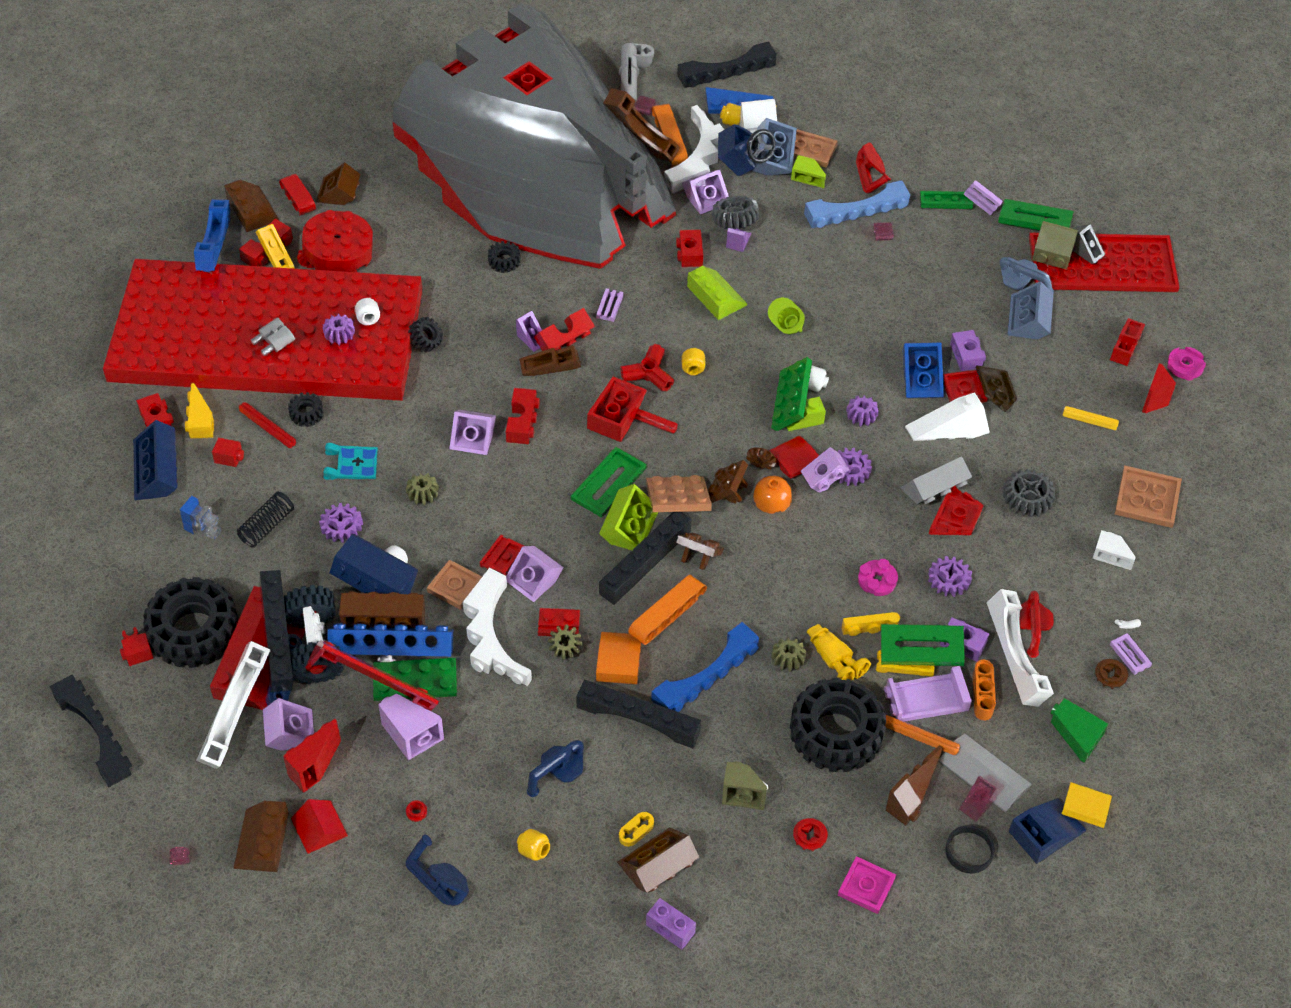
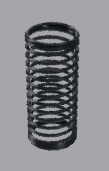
(249, 532)

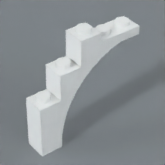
(701, 158)
(489, 654)

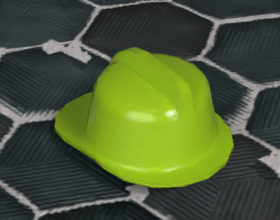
(786, 315)

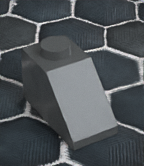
(1087, 244)

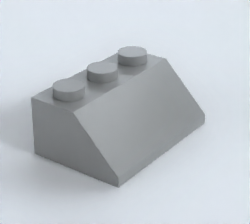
(938, 481)

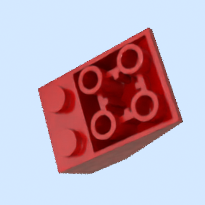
(311, 758)

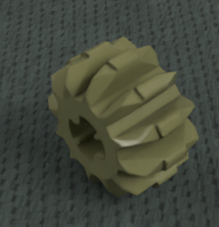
(422, 488)
(572, 643)
(788, 654)

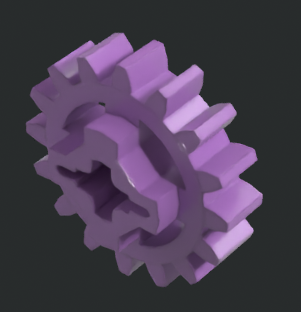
(858, 466)
(340, 522)
(959, 579)

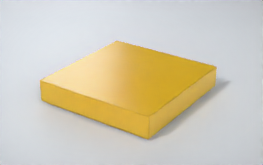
(1087, 805)

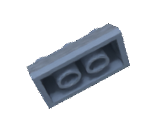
(782, 159)
(1031, 312)

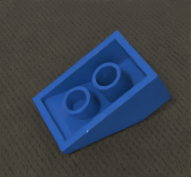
(923, 370)

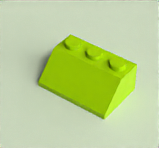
(714, 292)
(628, 518)

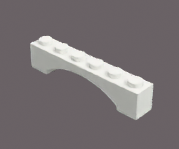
(1005, 613)
(225, 721)

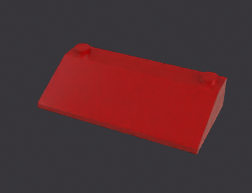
(248, 629)
(330, 652)

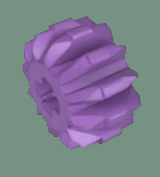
(338, 329)
(862, 410)

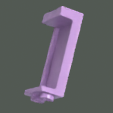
(928, 696)

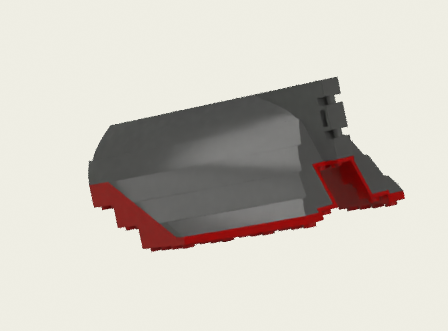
(528, 144)

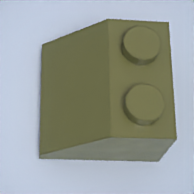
(1054, 245)
(743, 787)

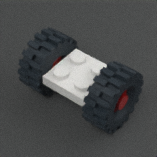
(311, 609)

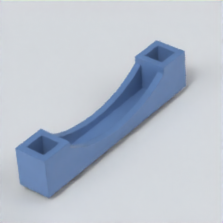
(824, 213)

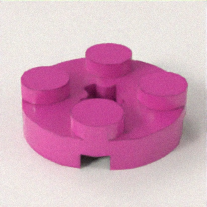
(1181, 370)
(878, 567)

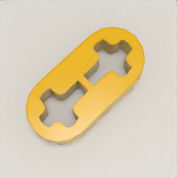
(639, 832)

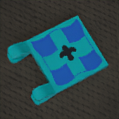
(353, 462)

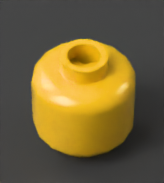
(730, 114)
(693, 361)
(533, 844)

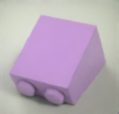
(410, 725)

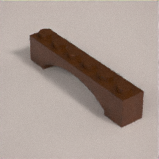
(623, 107)

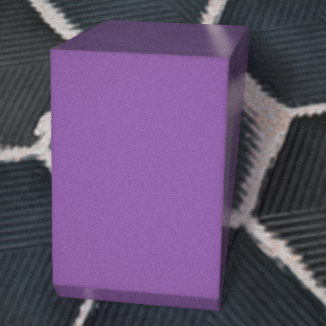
(737, 239)
(527, 328)

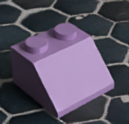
(705, 190)
(472, 431)
(533, 572)
(286, 724)

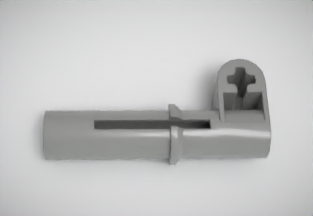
(632, 57)

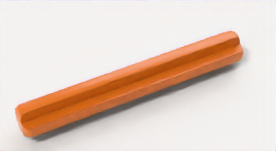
(921, 735)

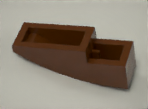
(550, 361)

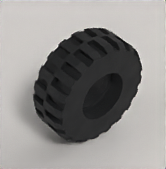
(196, 645)
(834, 750)

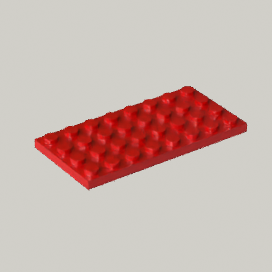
(1129, 264)

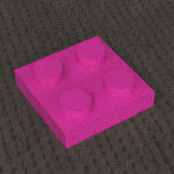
(866, 885)

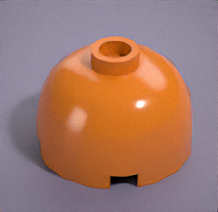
(772, 494)

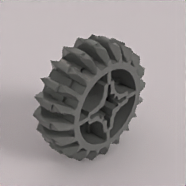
(735, 212)
(1029, 497)

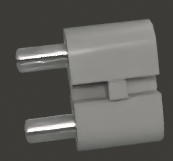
(274, 334)

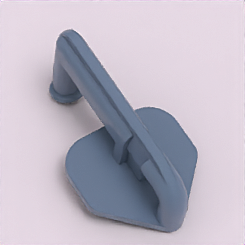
(1019, 273)

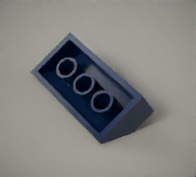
(155, 462)
(372, 568)

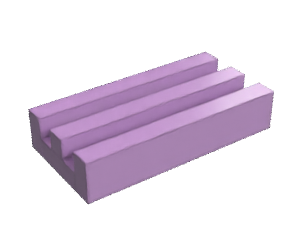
(980, 199)
(613, 294)
(1130, 664)

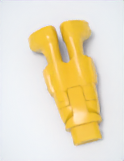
(837, 653)

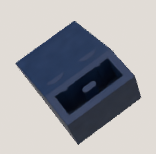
(1044, 829)

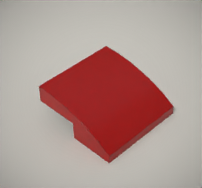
(794, 456)

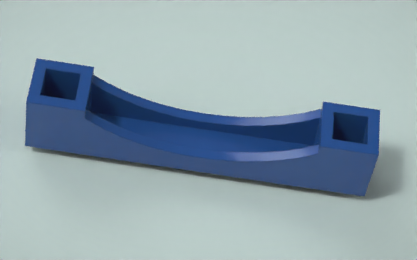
(208, 251)
(673, 695)

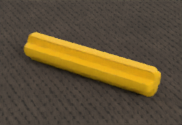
(1090, 418)

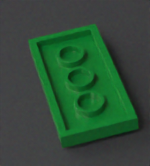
(791, 394)
(433, 675)

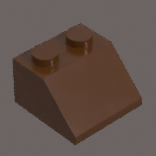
(339, 186)

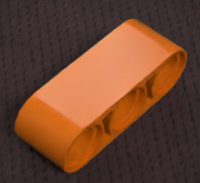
(985, 682)

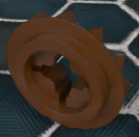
(761, 458)
(1107, 665)

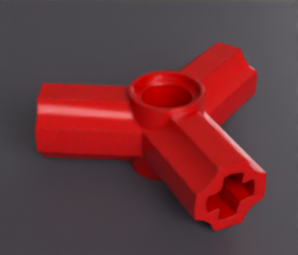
(649, 369)

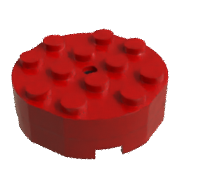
(337, 241)

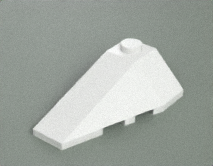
(954, 420)

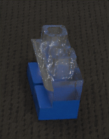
(199, 520)

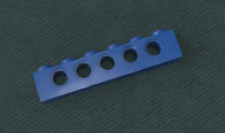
(401, 648)

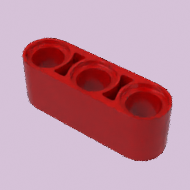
(298, 194)

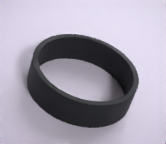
(975, 830)

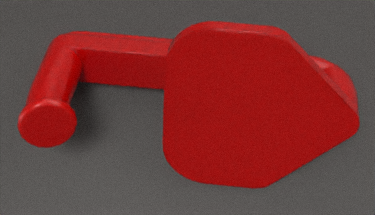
(866, 158)
(1035, 618)

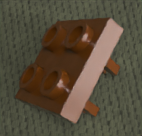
(727, 482)
(694, 542)

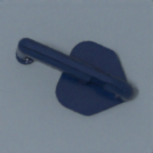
(561, 761)
(437, 877)

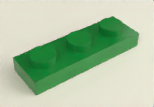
(945, 200)

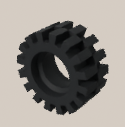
(504, 249)
(432, 331)
(304, 401)

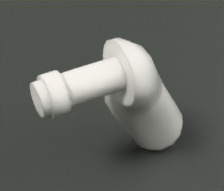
(1128, 624)

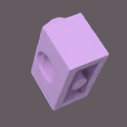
(815, 471)

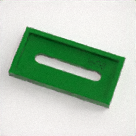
(1009, 217)
(615, 459)
(939, 656)

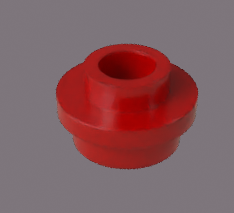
(413, 806)

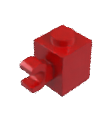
(135, 648)

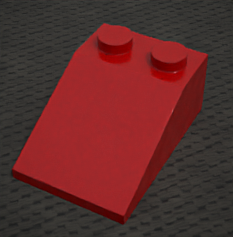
(615, 409)

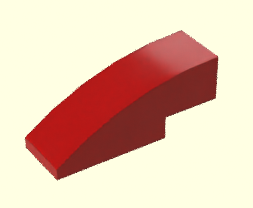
(1127, 342)

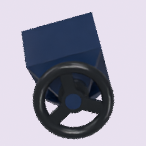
(740, 148)

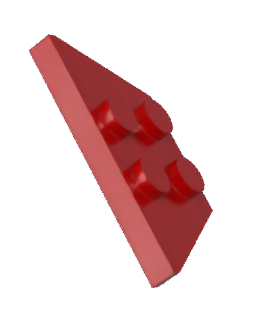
(956, 514)

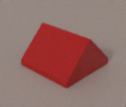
(1160, 390)
(318, 824)

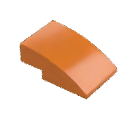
(618, 658)

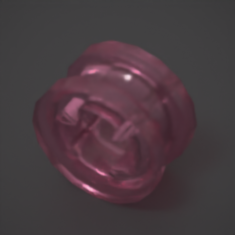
(179, 856)

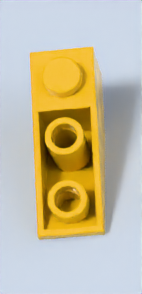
(200, 418)

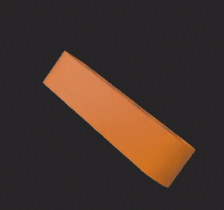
(667, 125)
(667, 609)

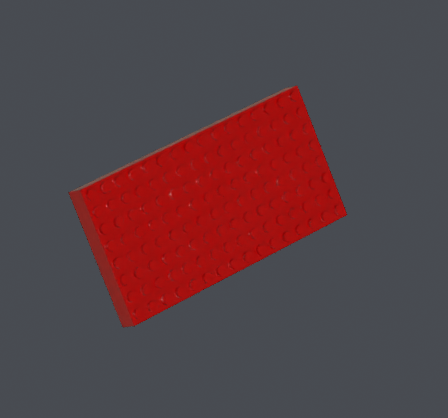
(199, 328)

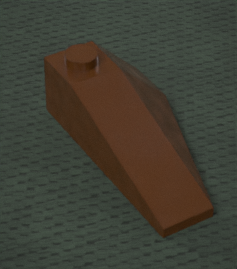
(908, 794)

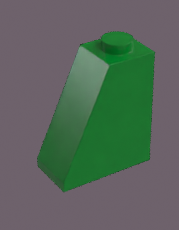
(1078, 727)

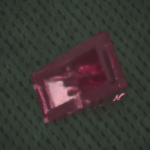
(979, 799)

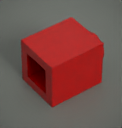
(227, 452)

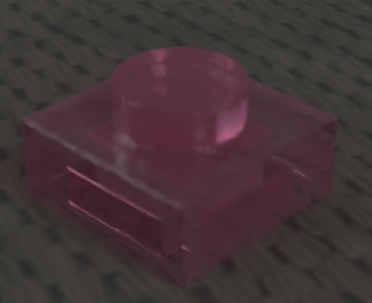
(645, 104)
(883, 231)

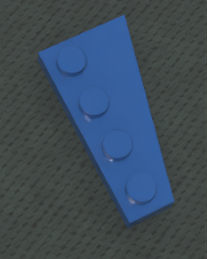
(718, 97)

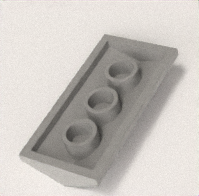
(976, 761)

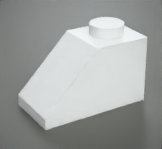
(1114, 550)

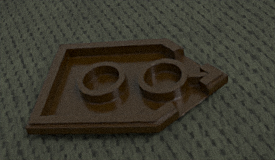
(997, 386)

